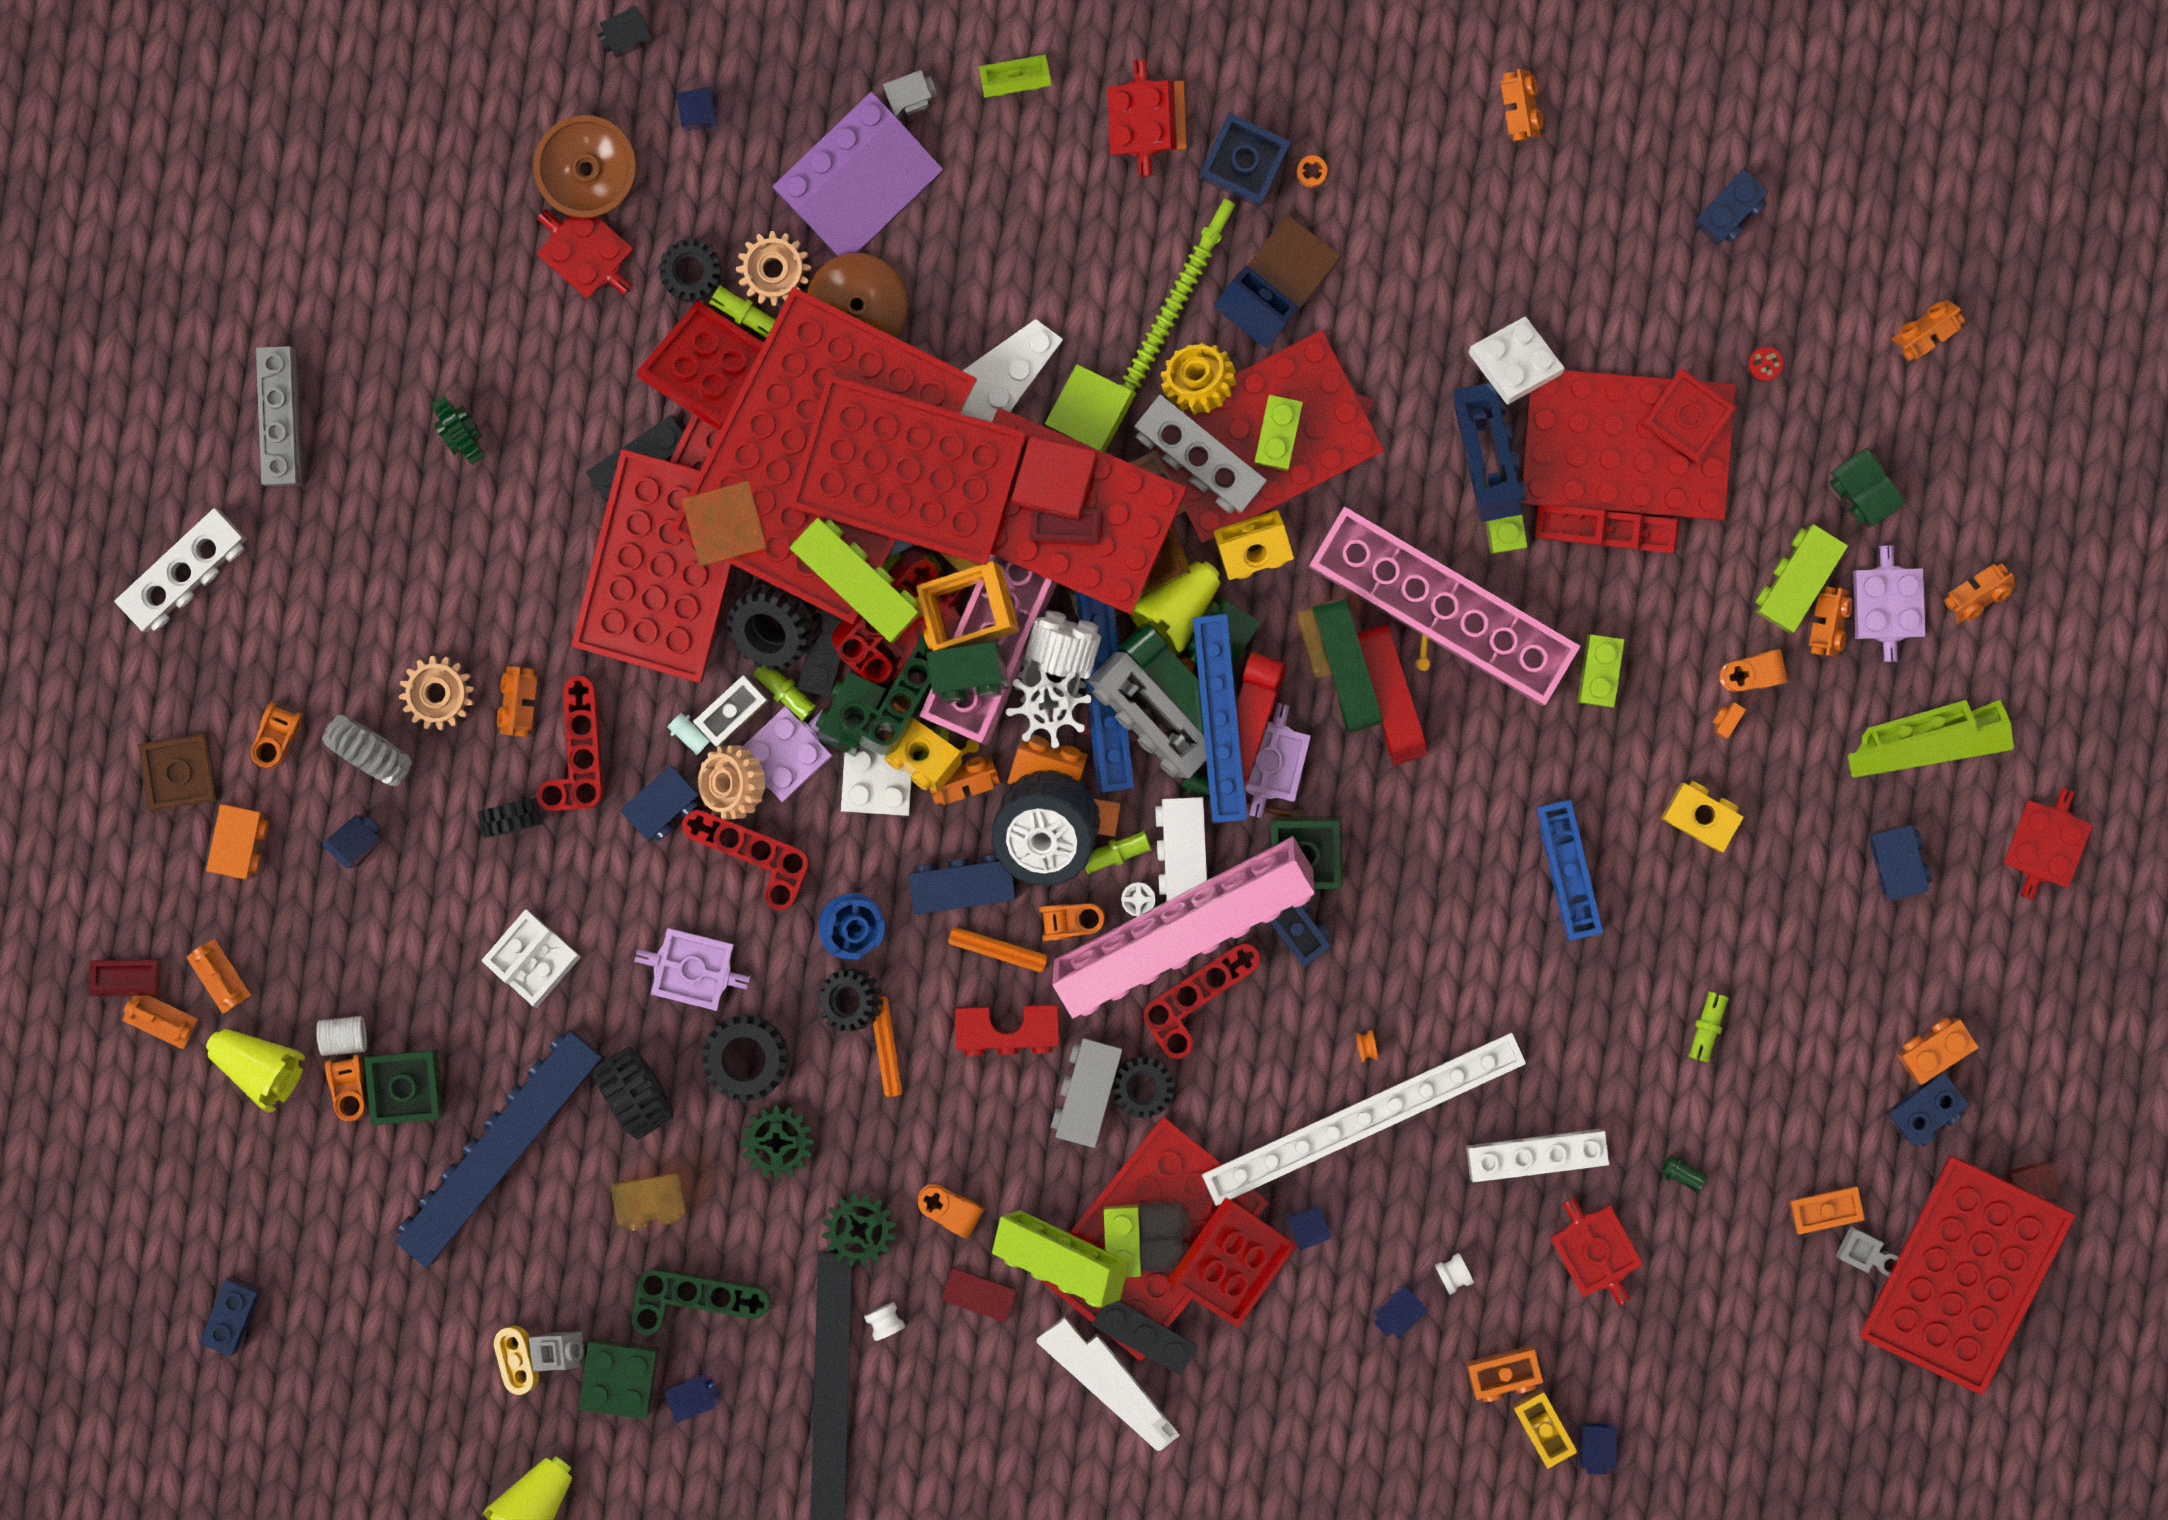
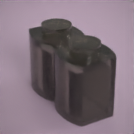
(1162, 1234)

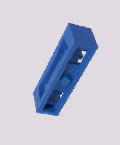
(1568, 870)

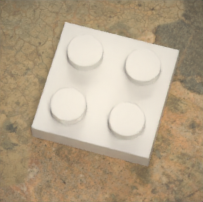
(1516, 360)
(874, 785)

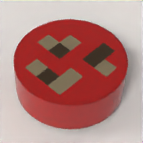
(1765, 364)

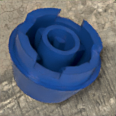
(851, 926)

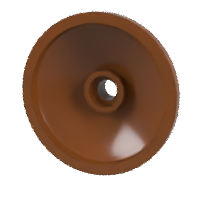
(569, 147)
(863, 278)

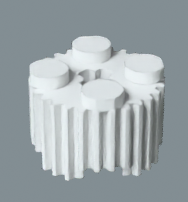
(1063, 645)

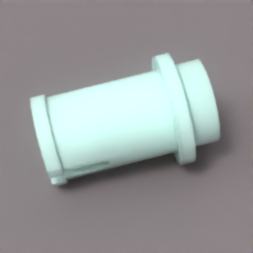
(688, 733)

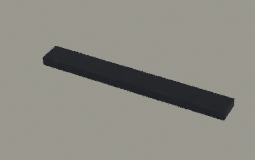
(831, 1388)

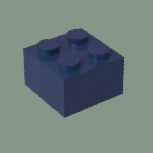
(1244, 160)

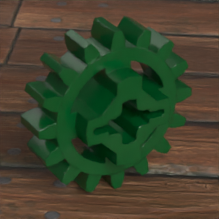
(458, 429)
(777, 1126)
(845, 1238)

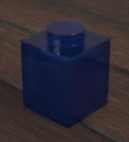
(697, 109)
(1308, 1227)
(1399, 1312)
(692, 1396)
(1597, 1447)

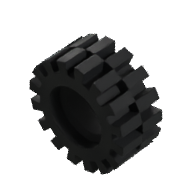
(684, 250)
(510, 817)
(831, 1000)
(1136, 1107)

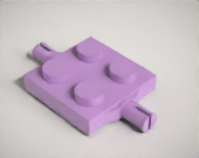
(1889, 603)
(788, 752)
(1277, 763)
(692, 969)

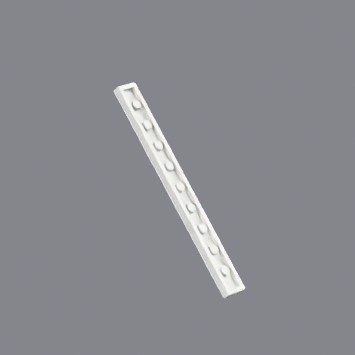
(1363, 1119)

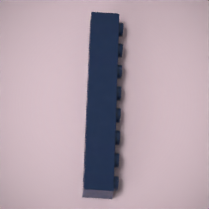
(499, 1148)

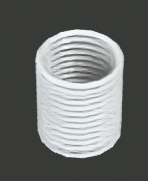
(341, 1036)

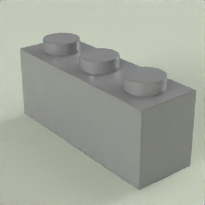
(1086, 1091)

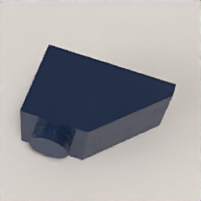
(354, 840)

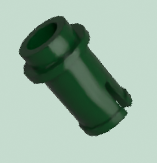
(1198, 784)
(1683, 1173)

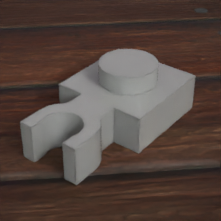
(1864, 1251)

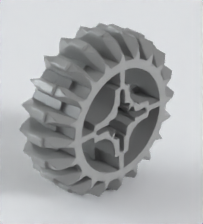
(367, 750)

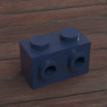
(1730, 207)
(1256, 306)
(661, 804)
(1900, 862)
(1301, 934)
(1927, 1110)

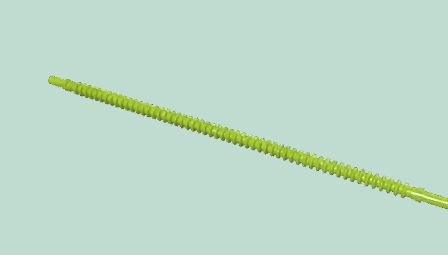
(1209, 238)

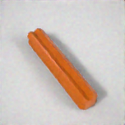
(997, 949)
(887, 1051)

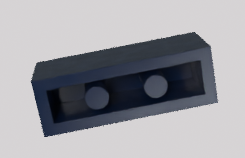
(960, 885)

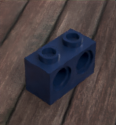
(230, 1316)

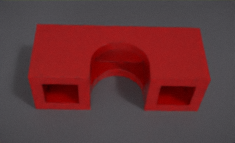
(977, 1032)

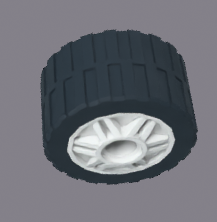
(1045, 828)

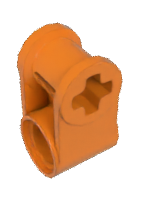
(1759, 672)
(275, 733)
(1068, 920)
(347, 1085)
(954, 1213)

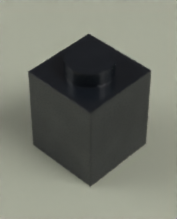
(624, 33)

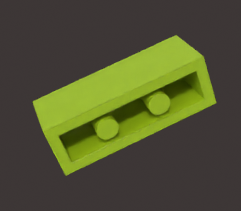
(1799, 578)

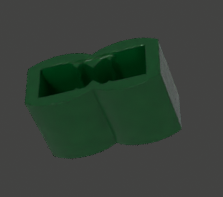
(1866, 489)

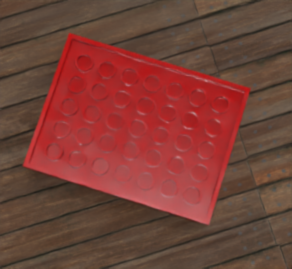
(772, 423)

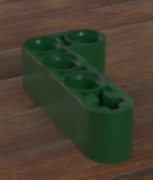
(1347, 665)
(1166, 671)
(886, 717)
(703, 1300)

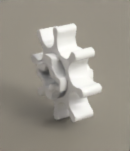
(1031, 708)

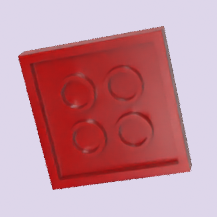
(702, 364)
(1231, 1262)

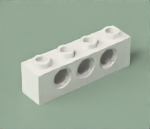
(137, 598)
(1537, 1155)

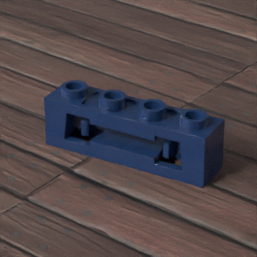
(1500, 498)

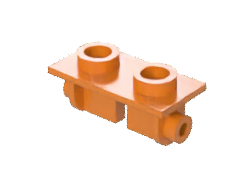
(1526, 116)
(1941, 319)
(1992, 587)
(1835, 610)
(515, 689)
(977, 773)
(218, 976)
(160, 1020)

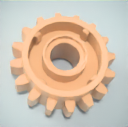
(764, 252)
(418, 693)
(731, 782)

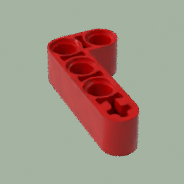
(866, 636)
(1256, 703)
(1399, 717)
(576, 743)
(743, 851)
(1204, 992)

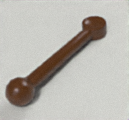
(1277, 811)

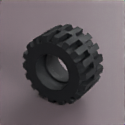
(759, 638)
(775, 1058)
(633, 1093)

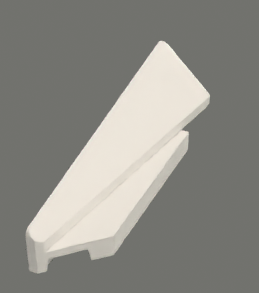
(1109, 1380)

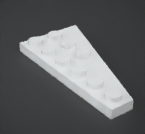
(1009, 370)

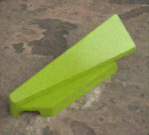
(1933, 738)

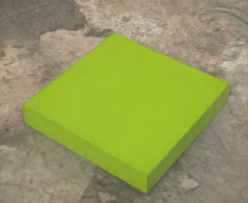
(1090, 408)

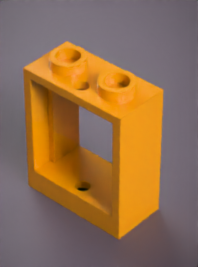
(999, 599)

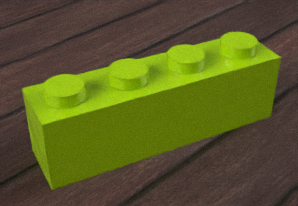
(855, 580)
(1060, 1258)

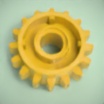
(1199, 394)

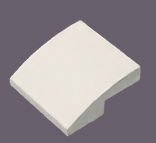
(531, 958)

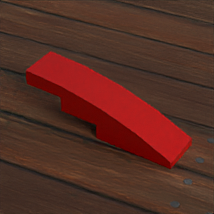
(1607, 529)

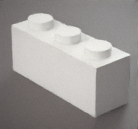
(1182, 845)

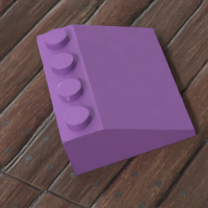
(858, 177)

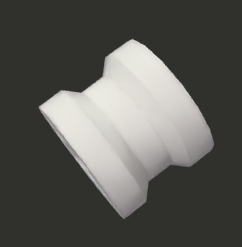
(1134, 901)
(1454, 1273)
(884, 1321)

